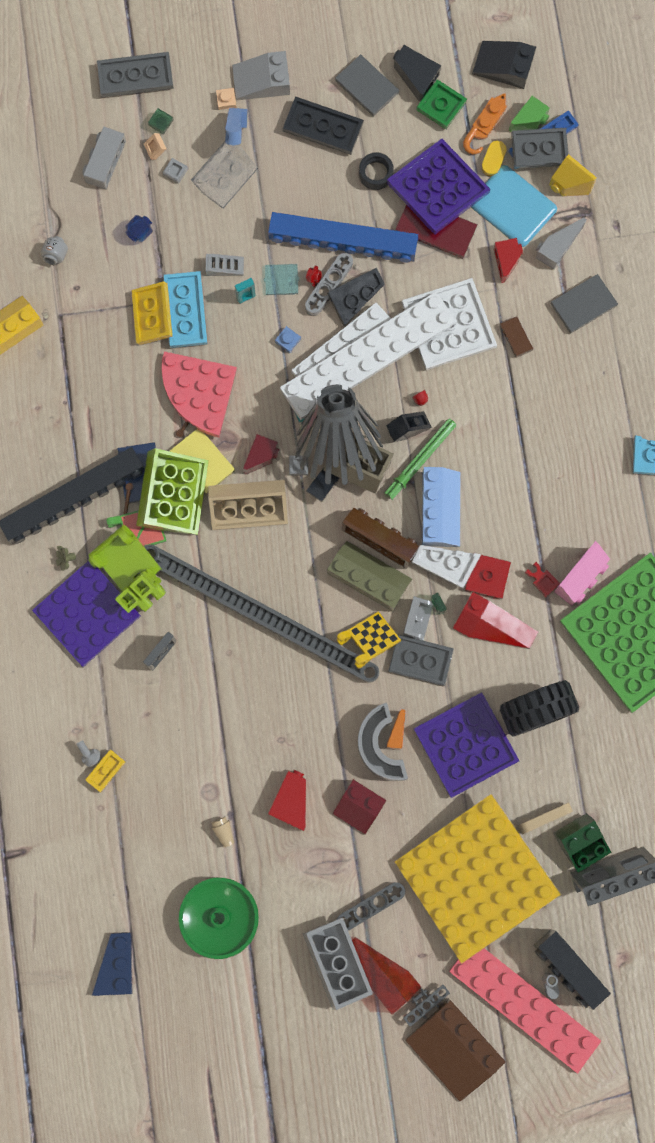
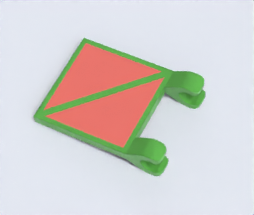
(145, 535)

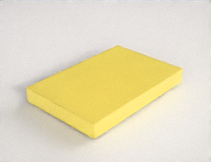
(201, 447)

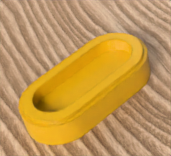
(494, 158)

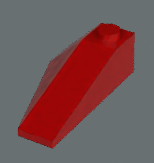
(489, 622)

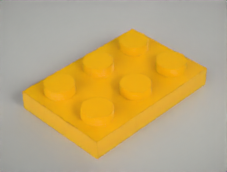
(151, 313)

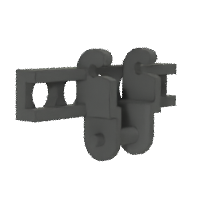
(428, 999)

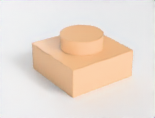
(226, 98)
(155, 146)

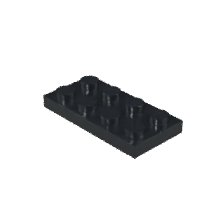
(323, 125)

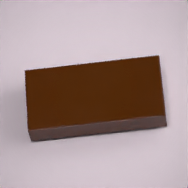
(516, 337)

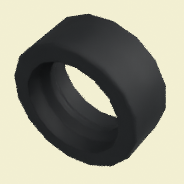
(373, 158)

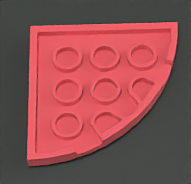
(198, 390)

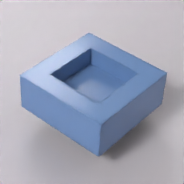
(288, 339)

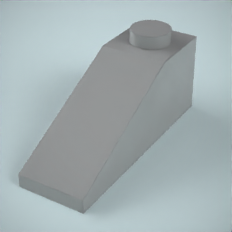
(557, 244)

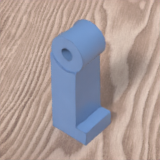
(236, 119)

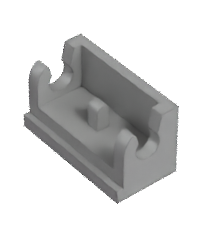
(418, 618)

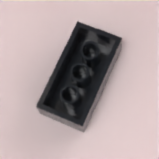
(571, 969)

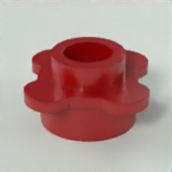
(314, 275)

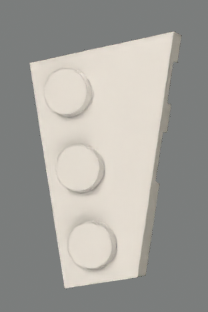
(447, 564)

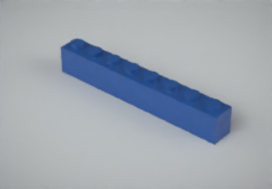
(342, 237)

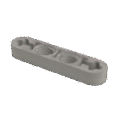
(327, 283)

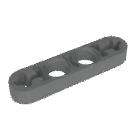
(369, 904)

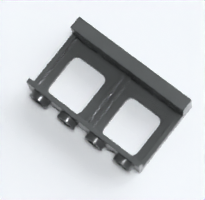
(617, 874)

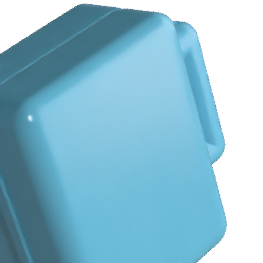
(515, 206)

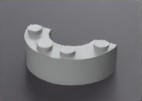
(369, 749)

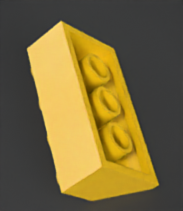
(17, 323)

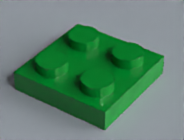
(441, 104)

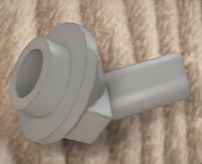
(90, 757)

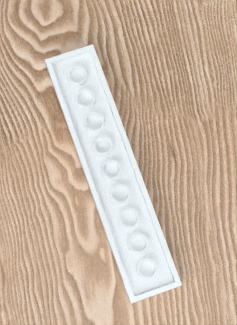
(370, 352)

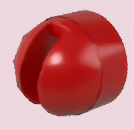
(421, 398)

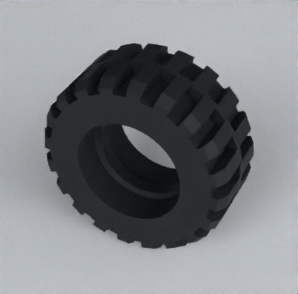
(539, 708)

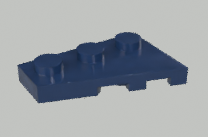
(116, 967)

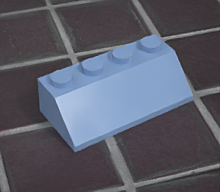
(440, 507)

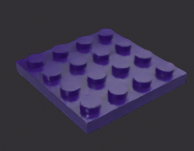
(438, 186)
(85, 613)
(466, 745)

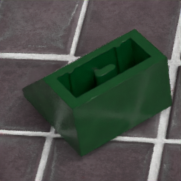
(582, 842)

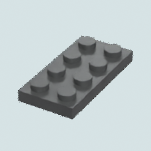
(135, 74)

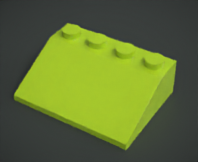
(172, 492)

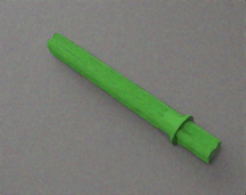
(401, 481)

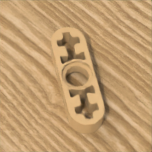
(545, 818)

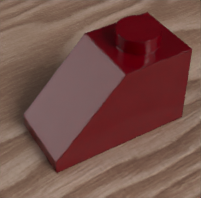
(261, 454)

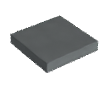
(160, 651)

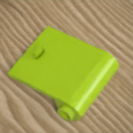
(123, 557)

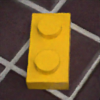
(105, 771)

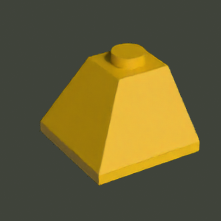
(572, 179)

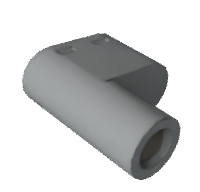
(550, 985)

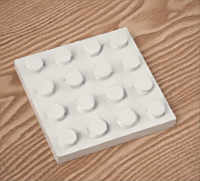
(470, 333)

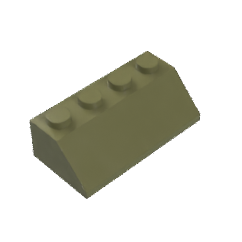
(369, 575)

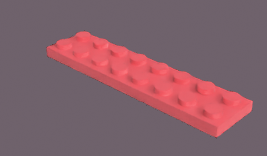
(527, 1008)

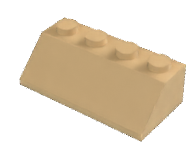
(248, 504)

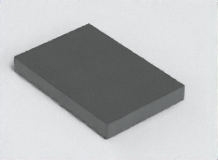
(367, 85)
(539, 147)
(584, 303)
(421, 660)

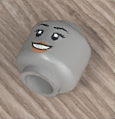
(54, 250)

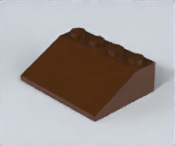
(455, 1050)

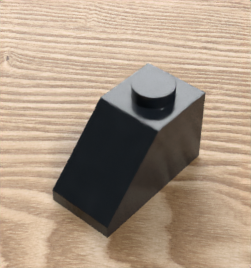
(408, 426)

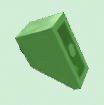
(530, 116)

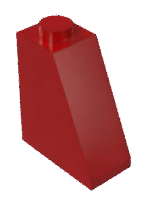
(291, 801)

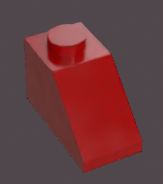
(507, 256)

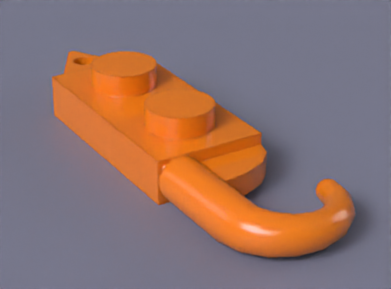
(485, 122)

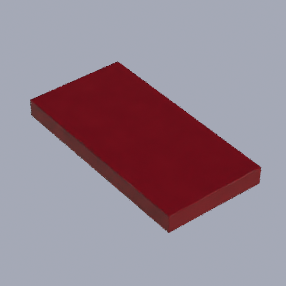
(451, 239)

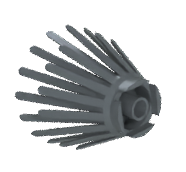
(338, 415)

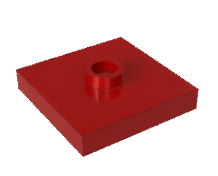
(489, 577)

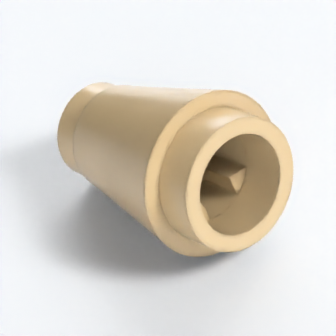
(223, 831)

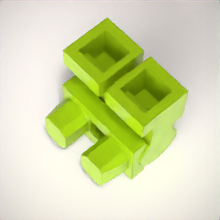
(137, 591)

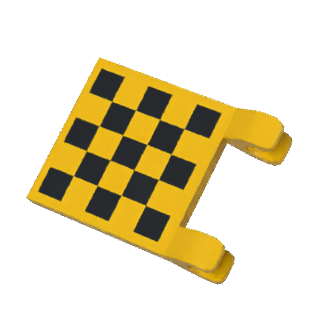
(371, 636)

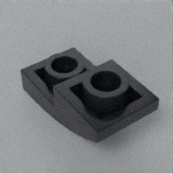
(319, 488)

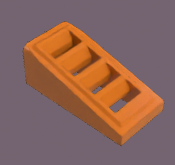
(396, 737)

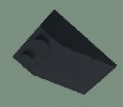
(505, 62)

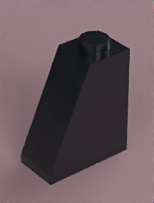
(416, 71)

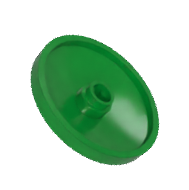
(218, 918)

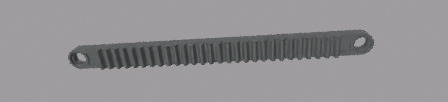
(261, 614)

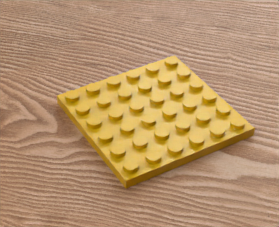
(477, 878)

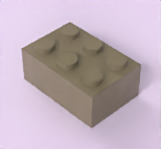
(371, 479)

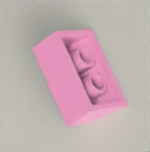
(583, 575)

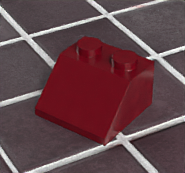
(359, 807)

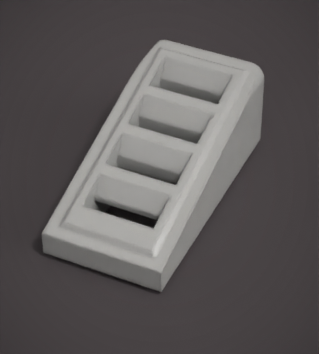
(224, 272)

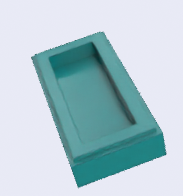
(245, 290)

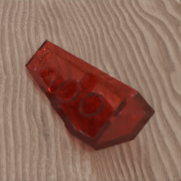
(386, 978)

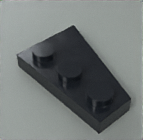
(353, 295)

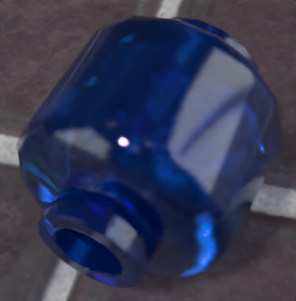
(139, 228)

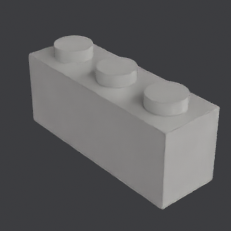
(104, 157)

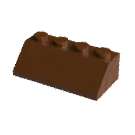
(379, 537)

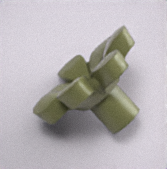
(64, 557)

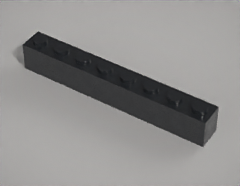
(71, 496)

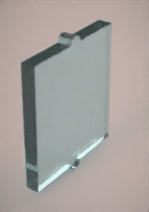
(281, 279)

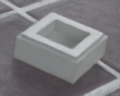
(175, 170)
(294, 466)

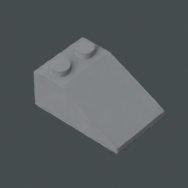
(262, 76)

